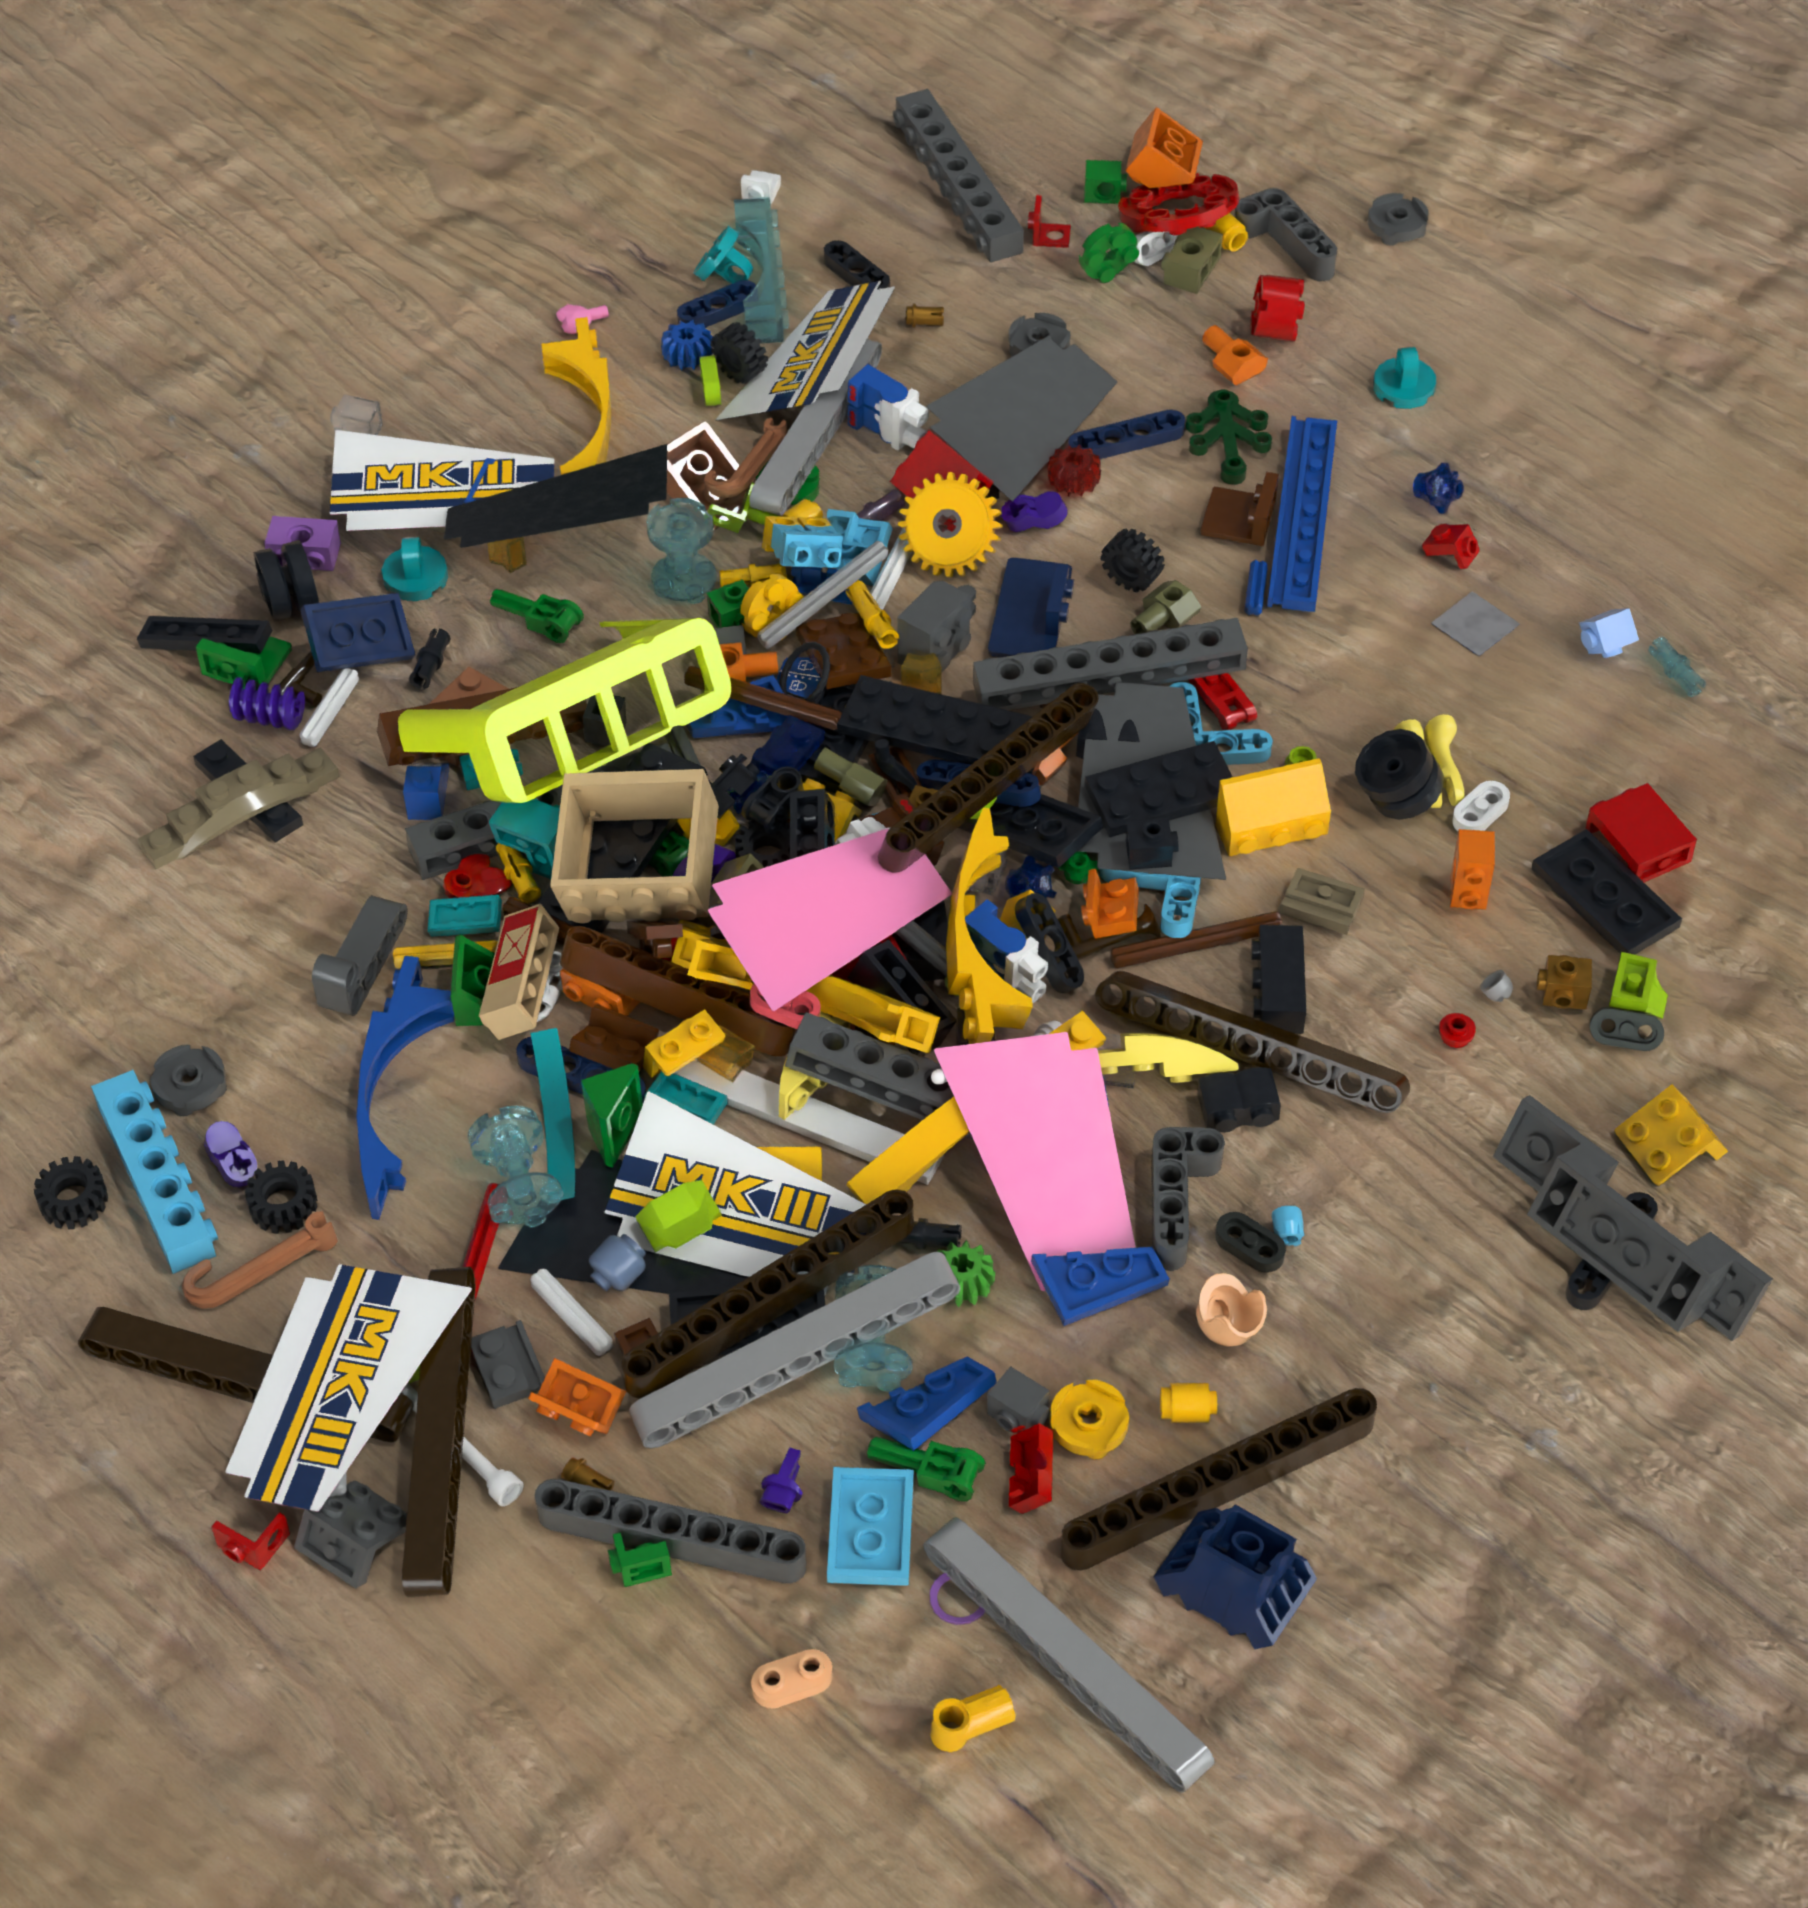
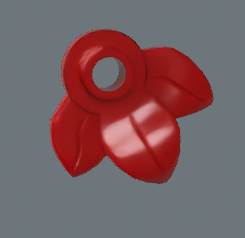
(477, 877)

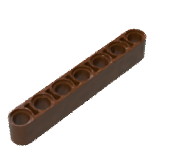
(669, 988)

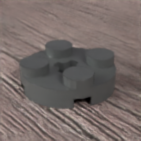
(1410, 220)
(1027, 332)
(194, 1095)

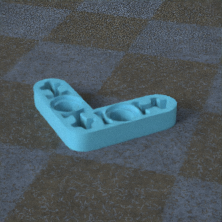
(1247, 737)
(1175, 887)

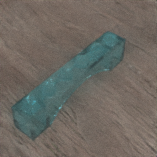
(764, 304)

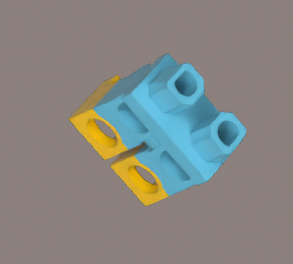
(802, 541)

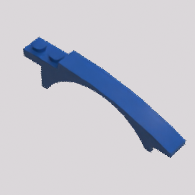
(405, 1018)

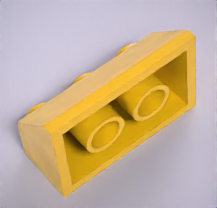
(1273, 807)

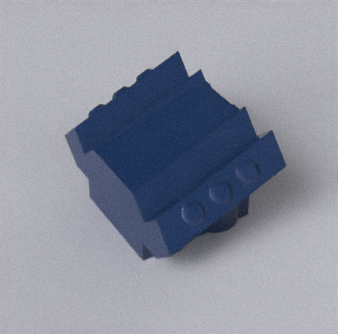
(1238, 1573)

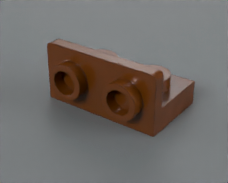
(613, 1039)

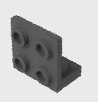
(349, 1532)

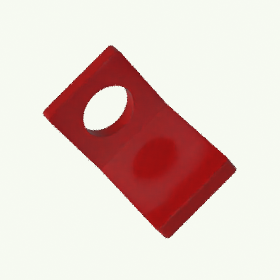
(1041, 230)
(255, 1553)

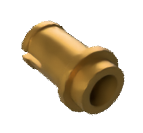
(920, 315)
(578, 1472)

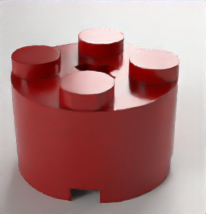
(1277, 307)

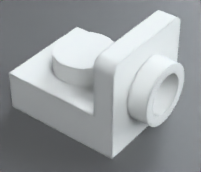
(760, 185)

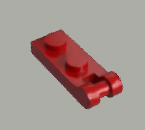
(1221, 693)

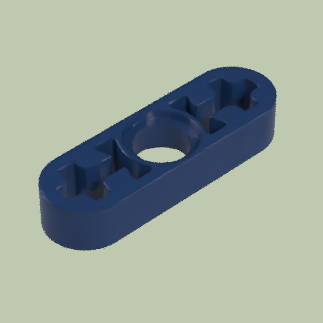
(730, 296)

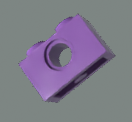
(318, 537)

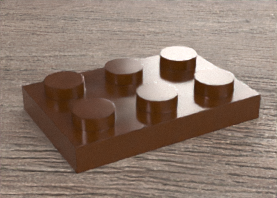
(849, 648)

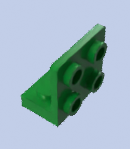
(229, 663)

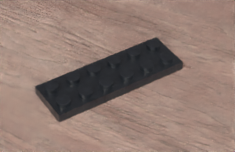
(926, 721)
(625, 846)

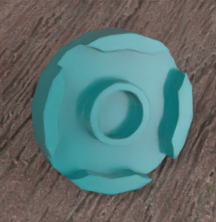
(722, 257)
(1405, 380)
(414, 570)

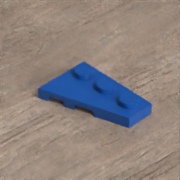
(739, 717)
(1095, 1282)
(923, 1410)

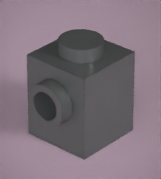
(1018, 1401)

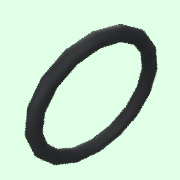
(825, 672)

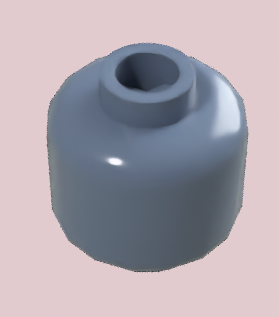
(617, 1263)

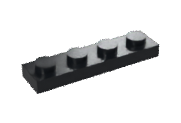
(186, 633)
(221, 759)

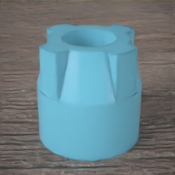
(1288, 1224)

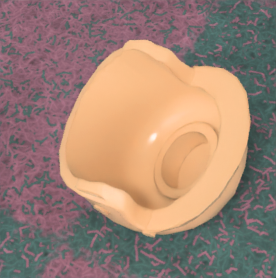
(1228, 1311)

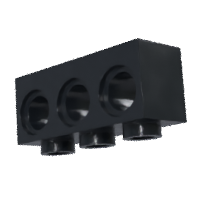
(811, 822)

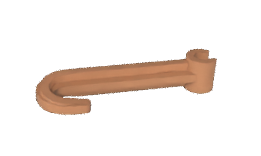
(751, 465)
(315, 1235)

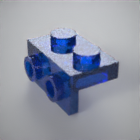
(788, 746)

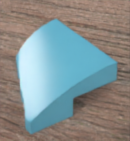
(858, 536)

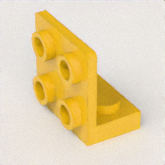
(1668, 1135)

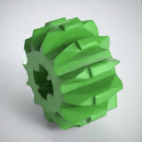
(972, 1271)

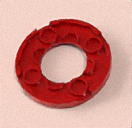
(1219, 199)

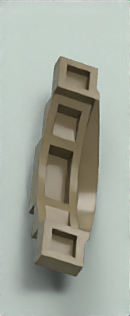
(233, 800)

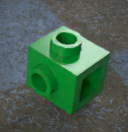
(725, 604)

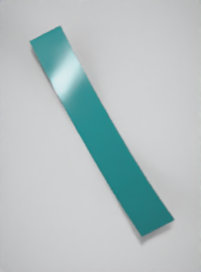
(555, 1108)

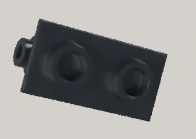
(733, 775)

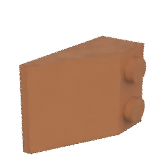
(691, 459)

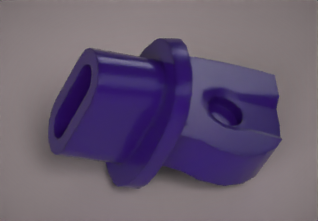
(781, 1488)

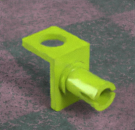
(736, 520)

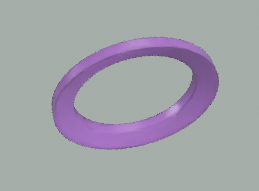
(941, 1614)

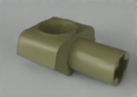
(1167, 605)
(853, 778)

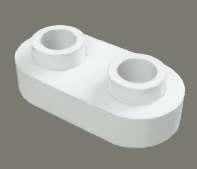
(1153, 246)
(1475, 810)

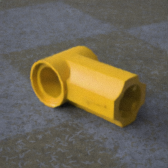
(973, 1716)

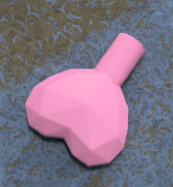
(569, 312)

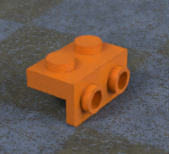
(578, 1396)

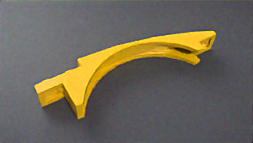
(583, 367)
(981, 991)
(874, 1012)
(937, 1133)

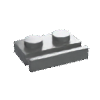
(507, 1364)

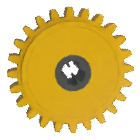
(957, 502)

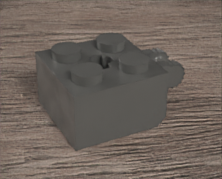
(937, 622)

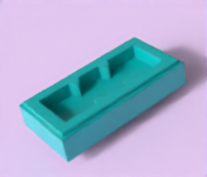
(464, 915)
(690, 1096)

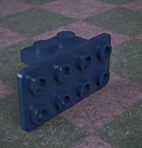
(1030, 607)

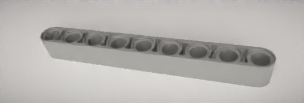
(806, 442)
(794, 1350)
(1069, 1655)

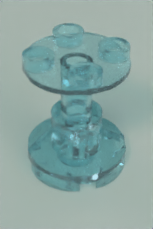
(680, 533)
(508, 1145)
(871, 1362)

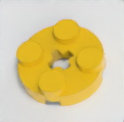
(774, 591)
(1089, 1439)

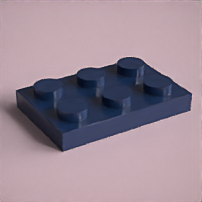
(357, 632)

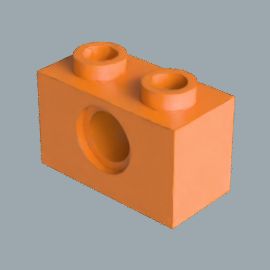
(1472, 869)

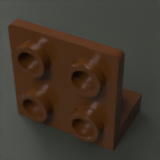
(1241, 514)

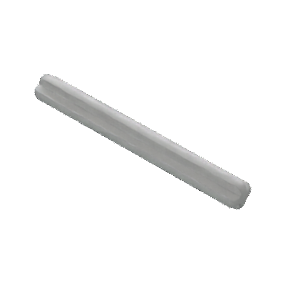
(822, 594)

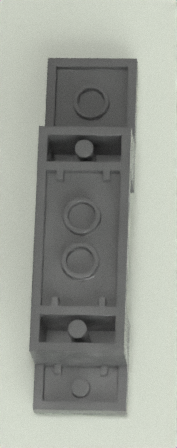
(1620, 1239)

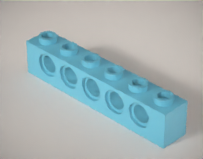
(143, 1149)

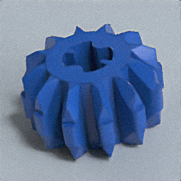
(685, 344)

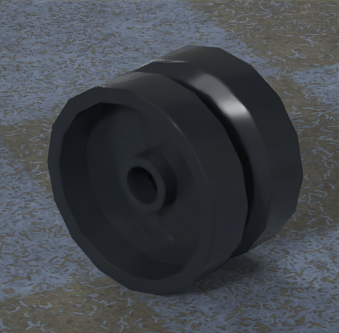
(281, 582)
(1399, 774)

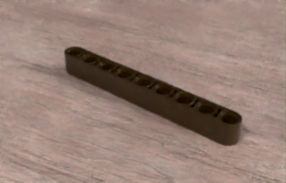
(987, 778)
(1268, 1037)
(763, 1308)
(197, 1360)
(439, 1449)
(1211, 1493)

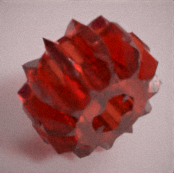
(1074, 470)

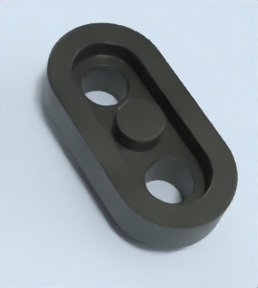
(1626, 1029)
(1252, 1243)

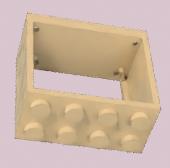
(633, 797)

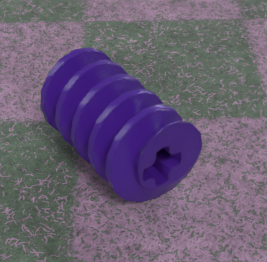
(264, 706)

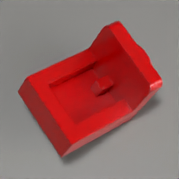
(1452, 540)

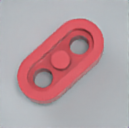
(789, 1012)

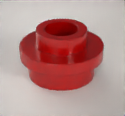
(1457, 1037)

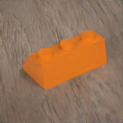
(1163, 152)

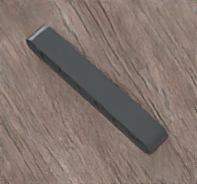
(685, 1543)

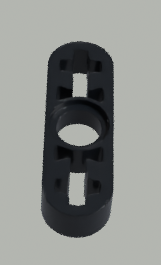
(853, 259)
(1030, 925)

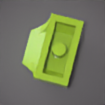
(1637, 986)
(678, 1216)

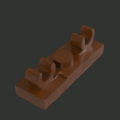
(655, 935)

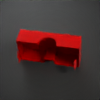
(1033, 1463)

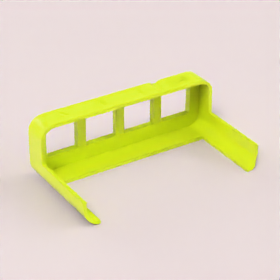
(643, 648)

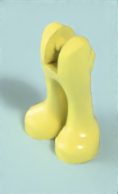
(1438, 736)

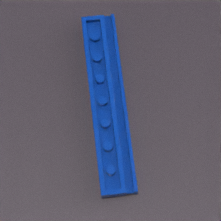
(1302, 514)

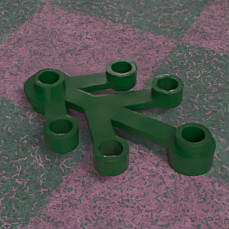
(1224, 405)

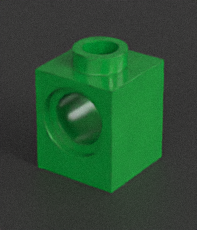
(1104, 181)

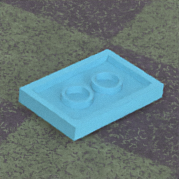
(870, 1526)

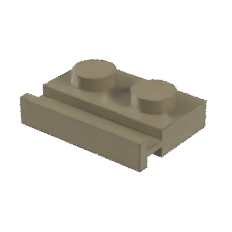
(1322, 901)

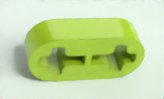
(710, 380)

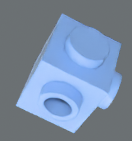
(1608, 632)

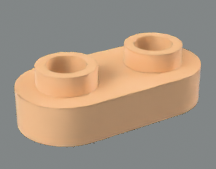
(794, 1680)

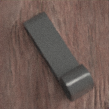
(1291, 228)
(345, 980)
(1184, 1161)

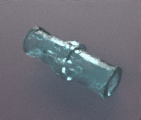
(1677, 666)

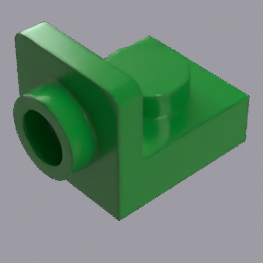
(641, 1564)

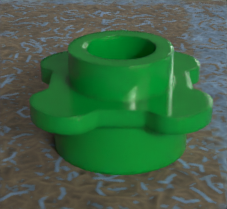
(1078, 874)

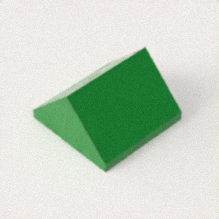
(469, 980)
(612, 1109)

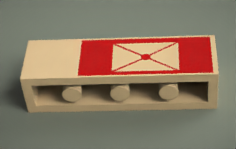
(519, 972)

